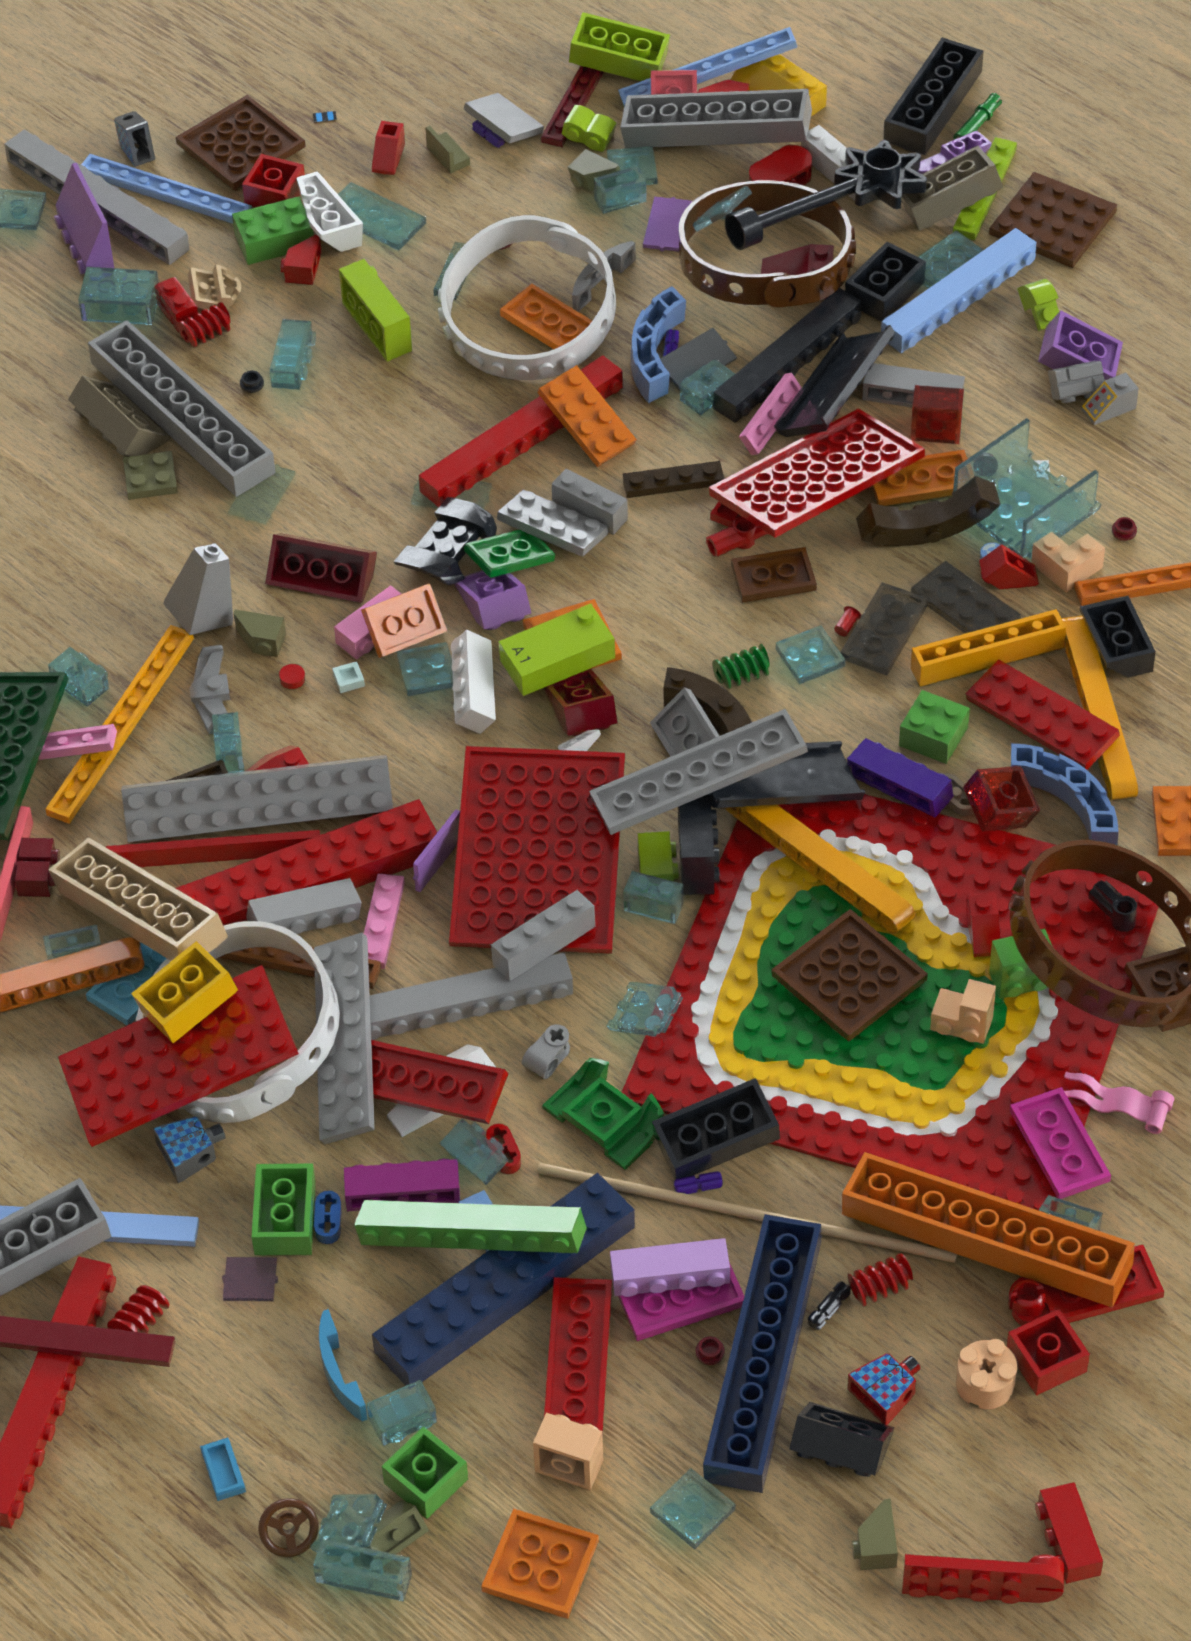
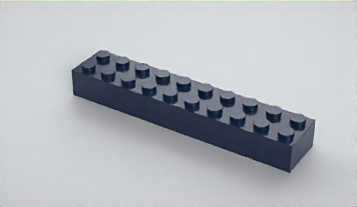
(495, 1289)
(762, 1354)

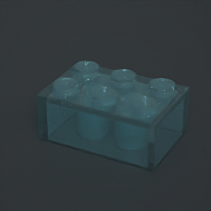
(118, 295)

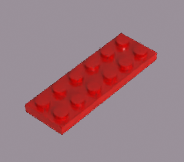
(1042, 714)
(436, 1082)
(579, 1350)

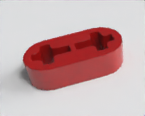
(510, 1147)

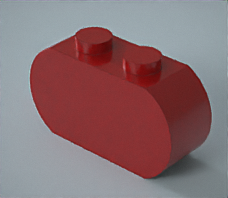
(786, 164)

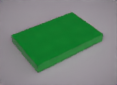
(509, 552)

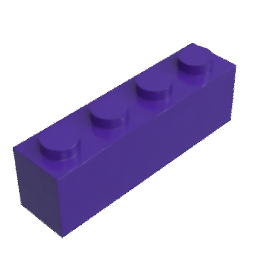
(900, 777)

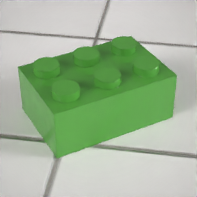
(271, 229)
(283, 1209)

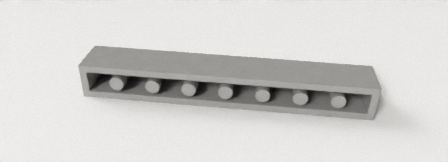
(467, 997)

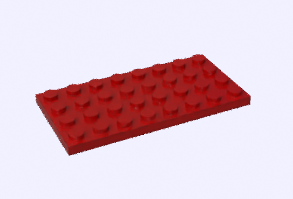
(816, 472)
(143, 1075)

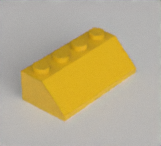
(782, 74)

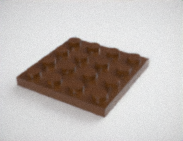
(236, 138)
(1055, 217)
(849, 975)

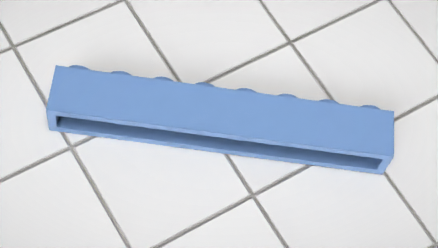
(960, 289)

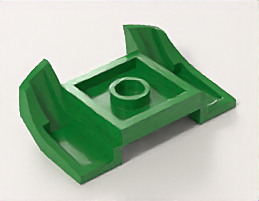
(605, 1113)

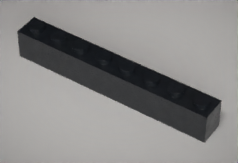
(787, 355)

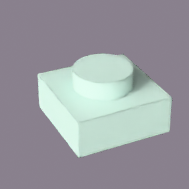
(348, 677)

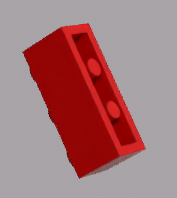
(1069, 1532)

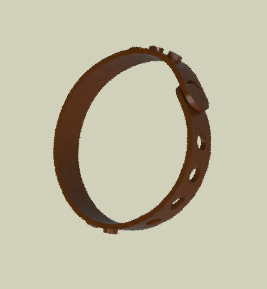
(771, 288)
(1068, 980)

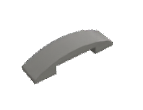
(618, 258)

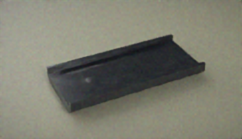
(832, 383)
(808, 778)

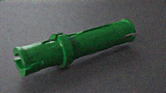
(982, 113)

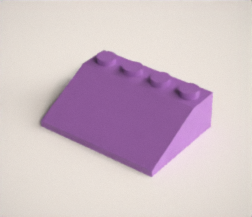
(83, 223)

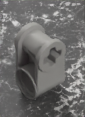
(547, 1051)

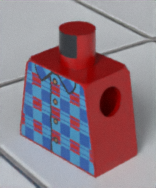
(884, 1385)

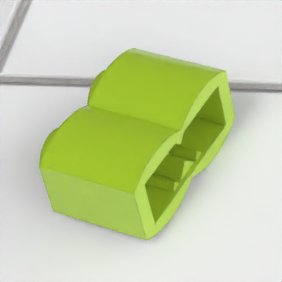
(589, 128)

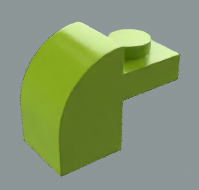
(1041, 299)

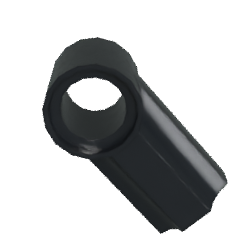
(1118, 907)

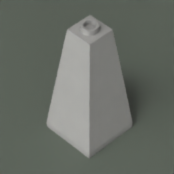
(202, 591)

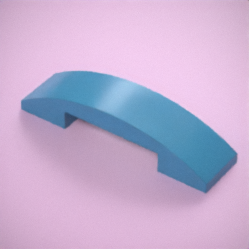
(347, 1394)

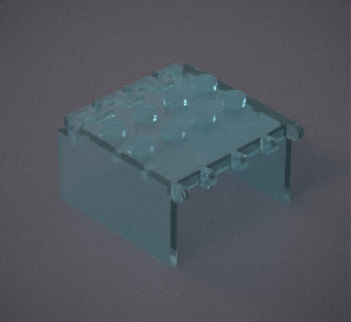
(1029, 495)

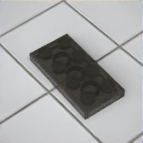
(962, 600)
(884, 628)

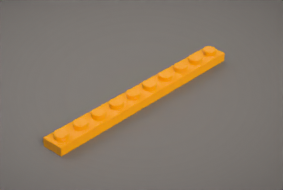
(124, 717)

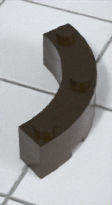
(929, 520)
(718, 704)

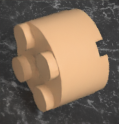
(986, 1373)

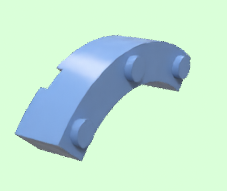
(651, 326)
(1072, 785)

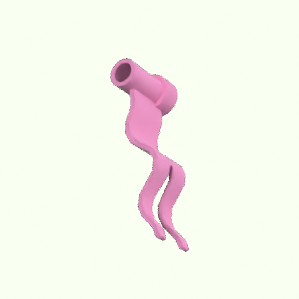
(1125, 1099)

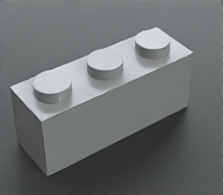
(590, 500)

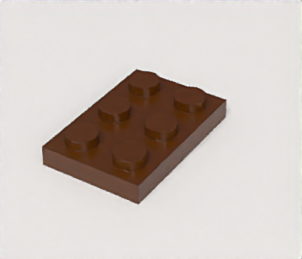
(773, 574)

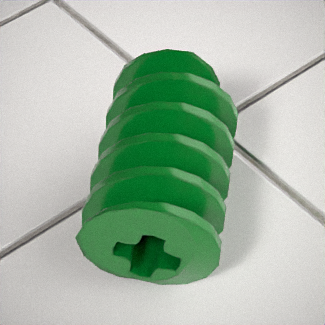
(741, 666)

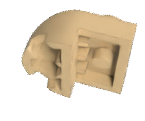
(213, 287)

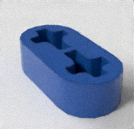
(322, 1217)

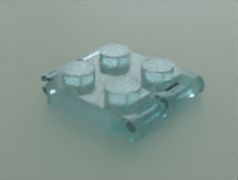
(647, 1011)
(351, 1519)

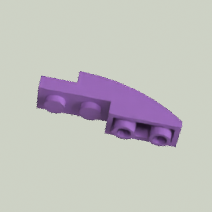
(954, 149)

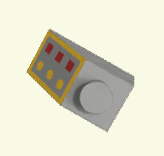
(1111, 399)

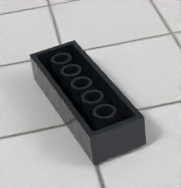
(933, 96)

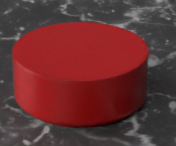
(292, 676)

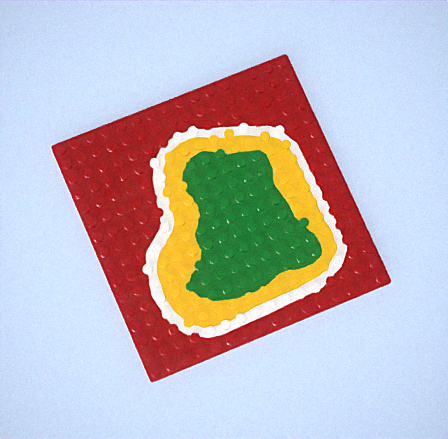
(896, 1083)

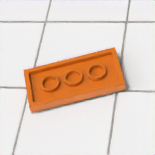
(544, 317)
(587, 416)
(922, 480)

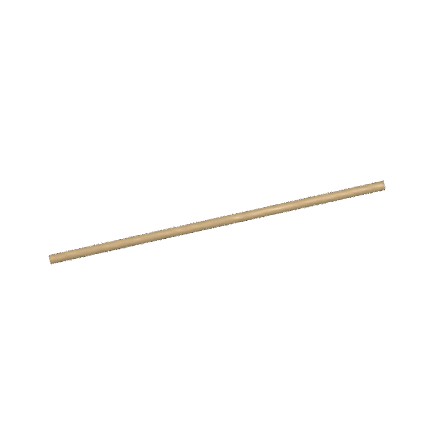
(749, 1213)

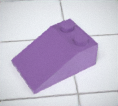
(1074, 342)
(494, 599)

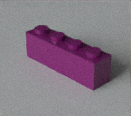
(405, 1182)

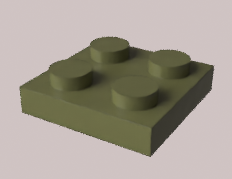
(150, 475)

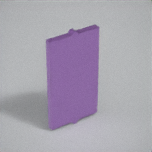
(663, 223)
(436, 851)

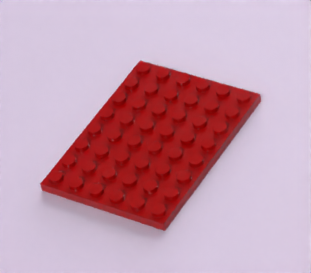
(532, 841)

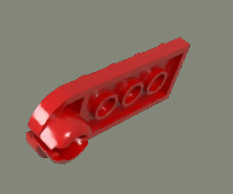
(1033, 1299)
(982, 1580)

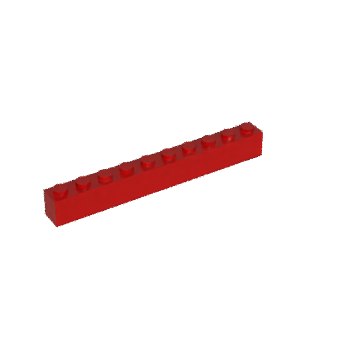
(507, 439)
(47, 1387)

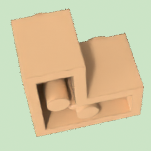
(1067, 563)
(965, 1014)

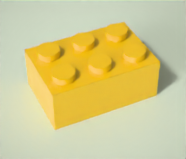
(184, 992)

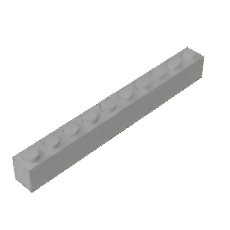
(121, 211)

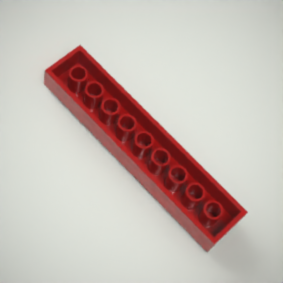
(355, 851)

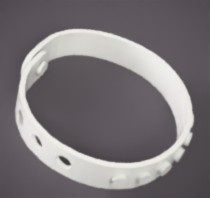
(562, 239)
(280, 1082)

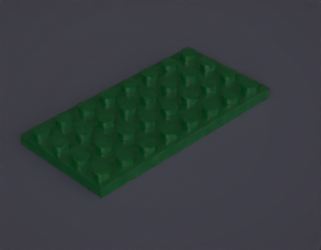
(26, 716)

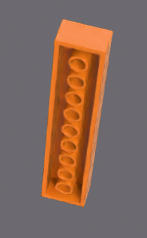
(988, 1229)

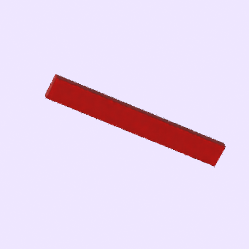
(209, 848)

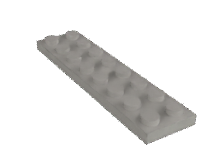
(698, 771)
(346, 1073)

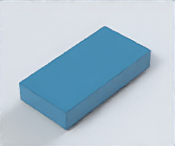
(223, 1469)

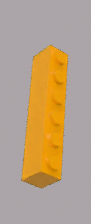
(984, 647)

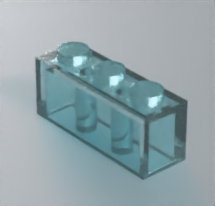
(292, 354)
(362, 1569)

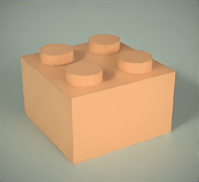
(568, 1450)

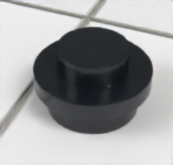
(251, 381)

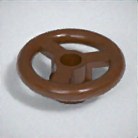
(283, 1518)

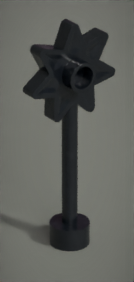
(869, 174)

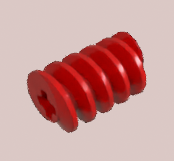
(205, 324)
(880, 1278)
(139, 1310)

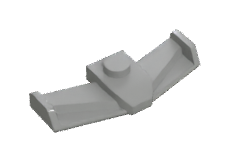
(208, 686)

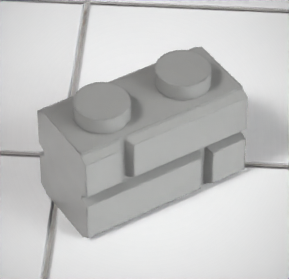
(1076, 380)

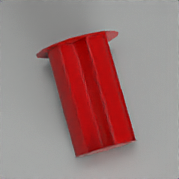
(847, 621)

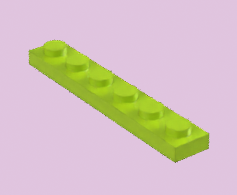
(972, 217)

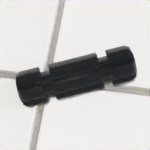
(829, 1305)

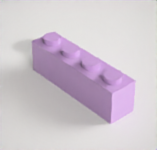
(670, 1267)

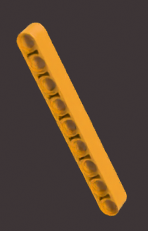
(1097, 699)
(827, 865)

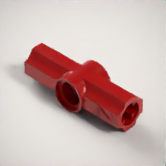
(739, 535)

